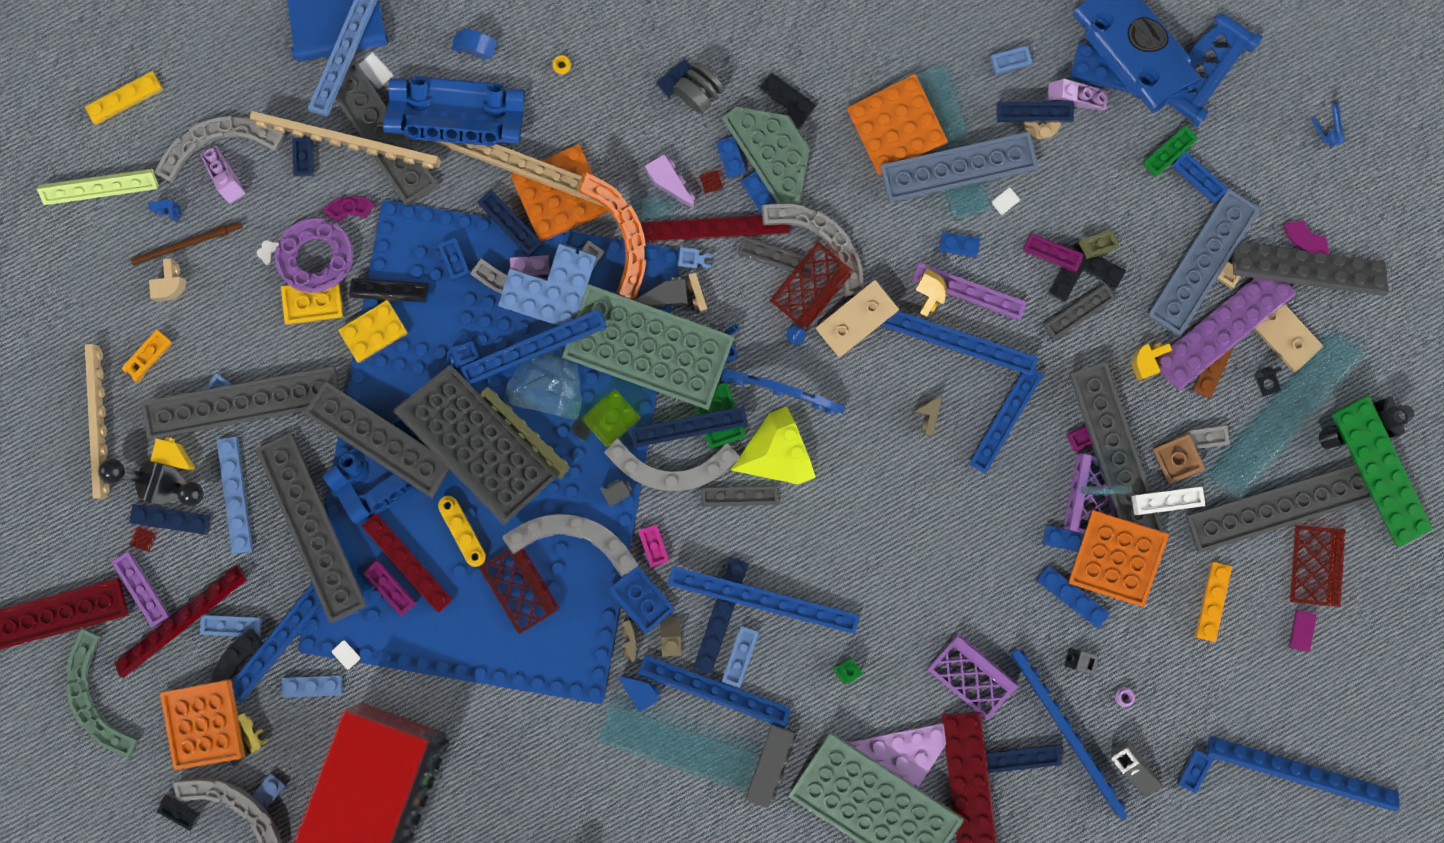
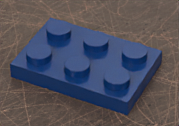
(641, 600)

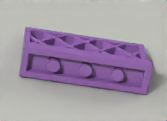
(1076, 498)
(981, 662)

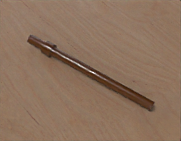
(221, 231)

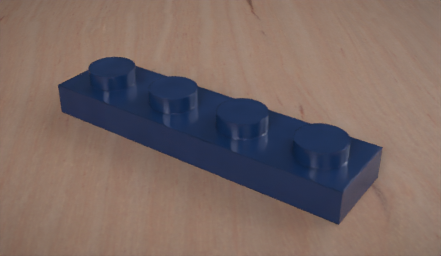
(1034, 112)
(510, 223)
(170, 519)
(1024, 758)

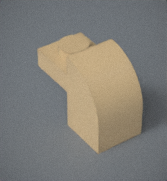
(170, 286)

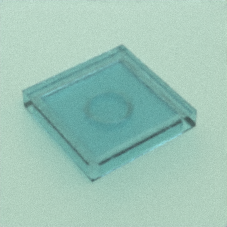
(1110, 489)

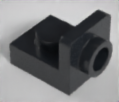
(1081, 661)

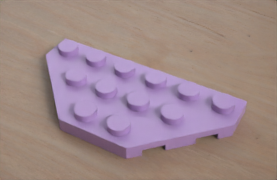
(906, 752)

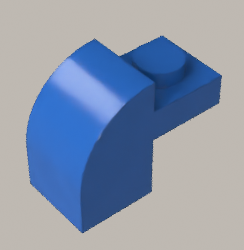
(474, 43)

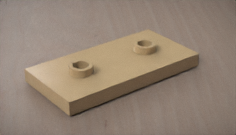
(857, 318)
(1289, 338)

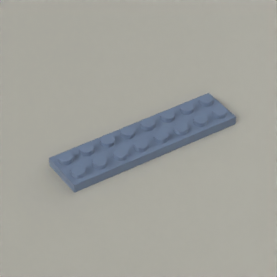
(959, 167)
(1203, 262)

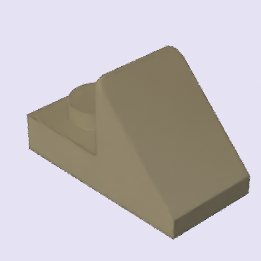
(931, 411)
(670, 636)

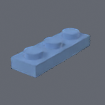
(229, 625)
(740, 656)
(312, 686)

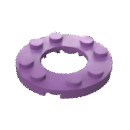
(301, 233)

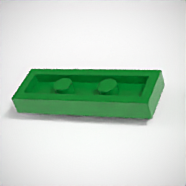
(1170, 151)

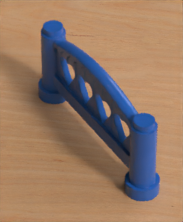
(1238, 40)

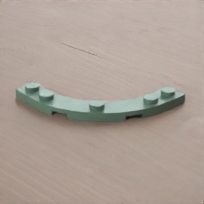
(81, 701)

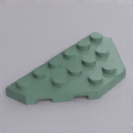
(773, 149)

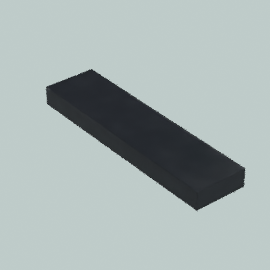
(389, 290)

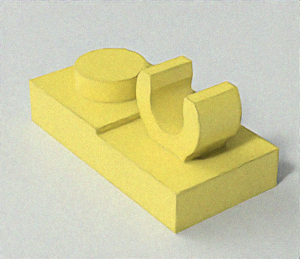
(250, 738)

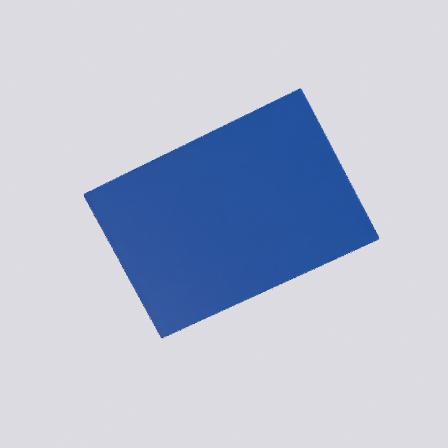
(473, 635)

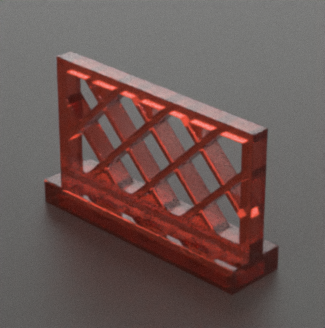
(825, 295)
(1334, 570)
(535, 584)

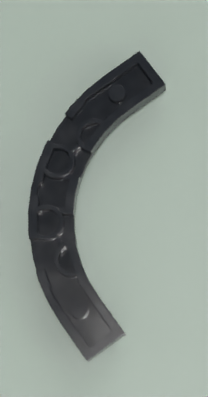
(232, 660)

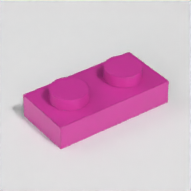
(653, 545)

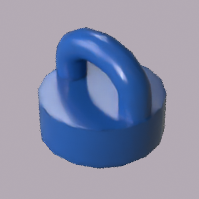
(795, 335)

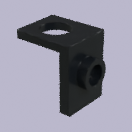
(1268, 373)

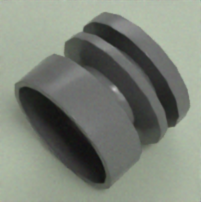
(701, 84)

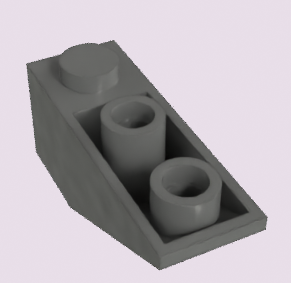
(1135, 768)

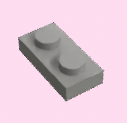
(1210, 437)

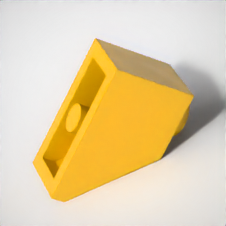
(171, 454)

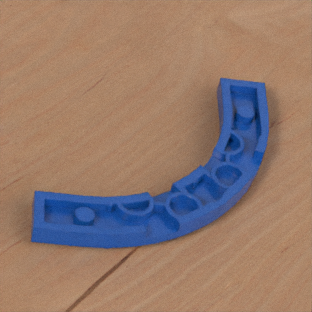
(780, 389)

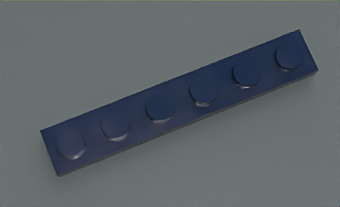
(689, 427)
(719, 620)

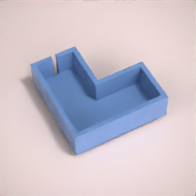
(553, 298)

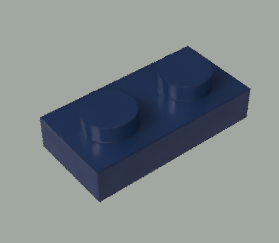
(672, 77)
(303, 156)

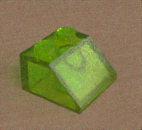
(611, 418)

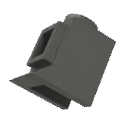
(616, 492)

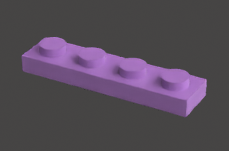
(140, 589)

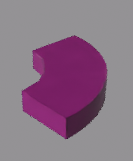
(348, 207)
(1305, 239)

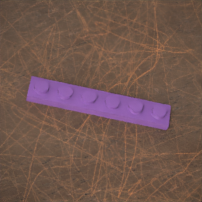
(977, 294)

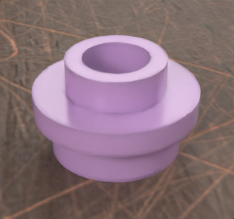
(1130, 697)

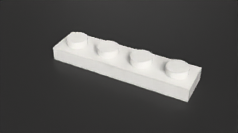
(1168, 500)

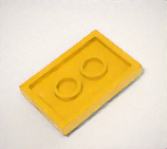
(311, 307)
(373, 331)

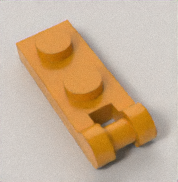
(147, 355)

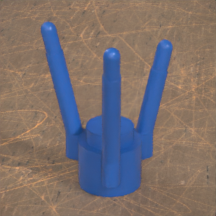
(1334, 136)

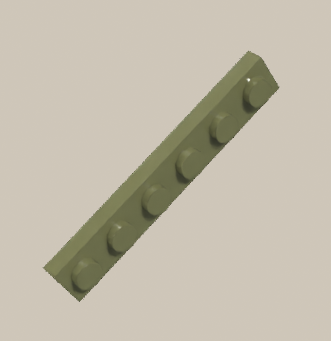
(531, 437)

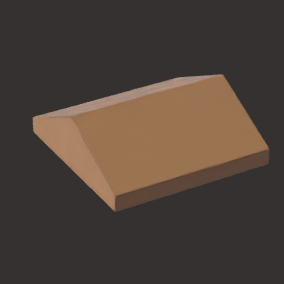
(1179, 458)

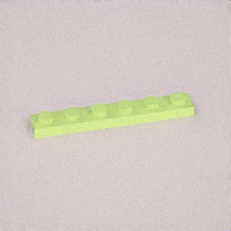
(97, 186)

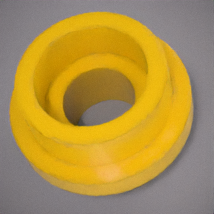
(561, 59)

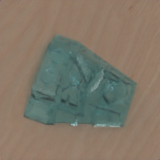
(547, 386)

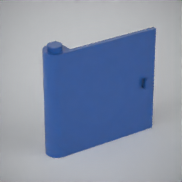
(319, 23)

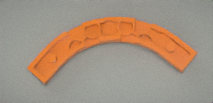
(630, 228)

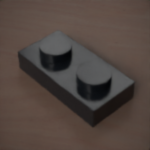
(178, 812)

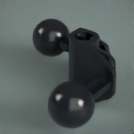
(153, 482)

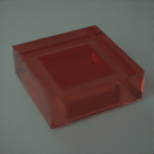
(711, 182)
(143, 539)

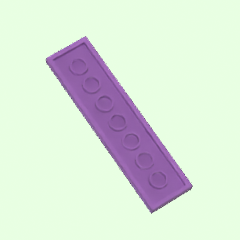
(1223, 330)

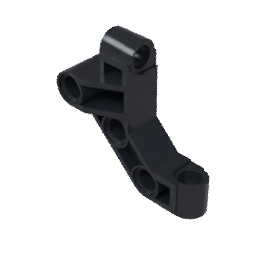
(1388, 414)

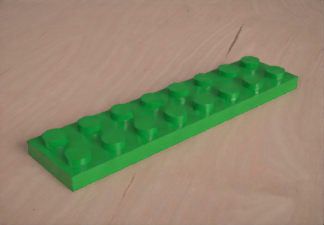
(1382, 470)

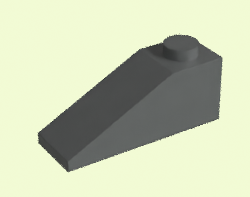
(667, 294)

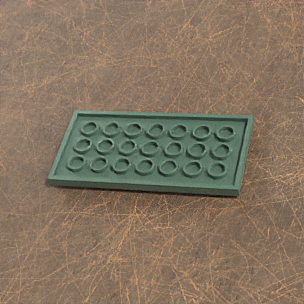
(652, 348)
(870, 799)

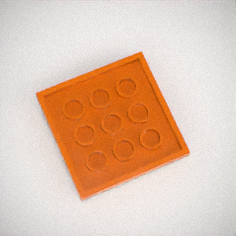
(897, 123)
(552, 209)
(1118, 558)
(202, 725)

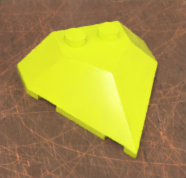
(777, 451)

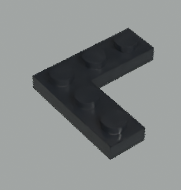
(798, 105)
(1095, 266)

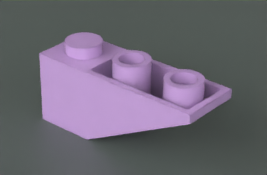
(1082, 95)
(222, 174)
(665, 178)

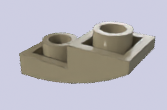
(630, 646)

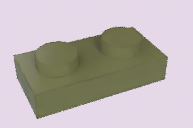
(1099, 244)

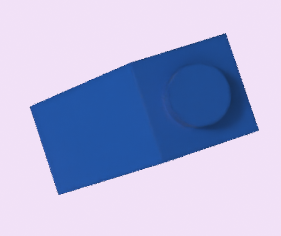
(640, 691)

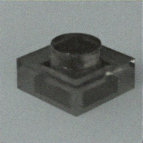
(580, 429)

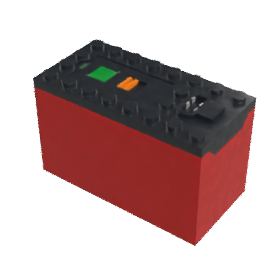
(373, 779)

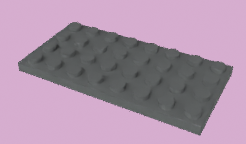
(476, 444)

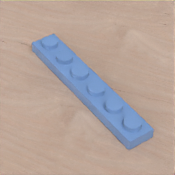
(234, 495)

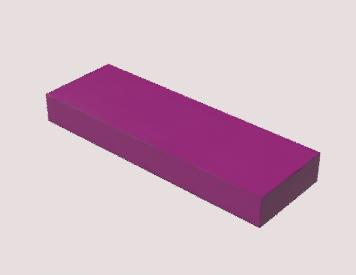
(1053, 252)
(389, 587)

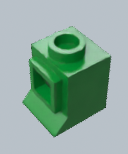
(847, 671)

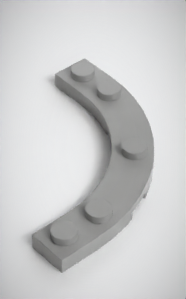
(209, 131)
(825, 228)
(496, 280)
(671, 480)
(577, 527)
(238, 800)

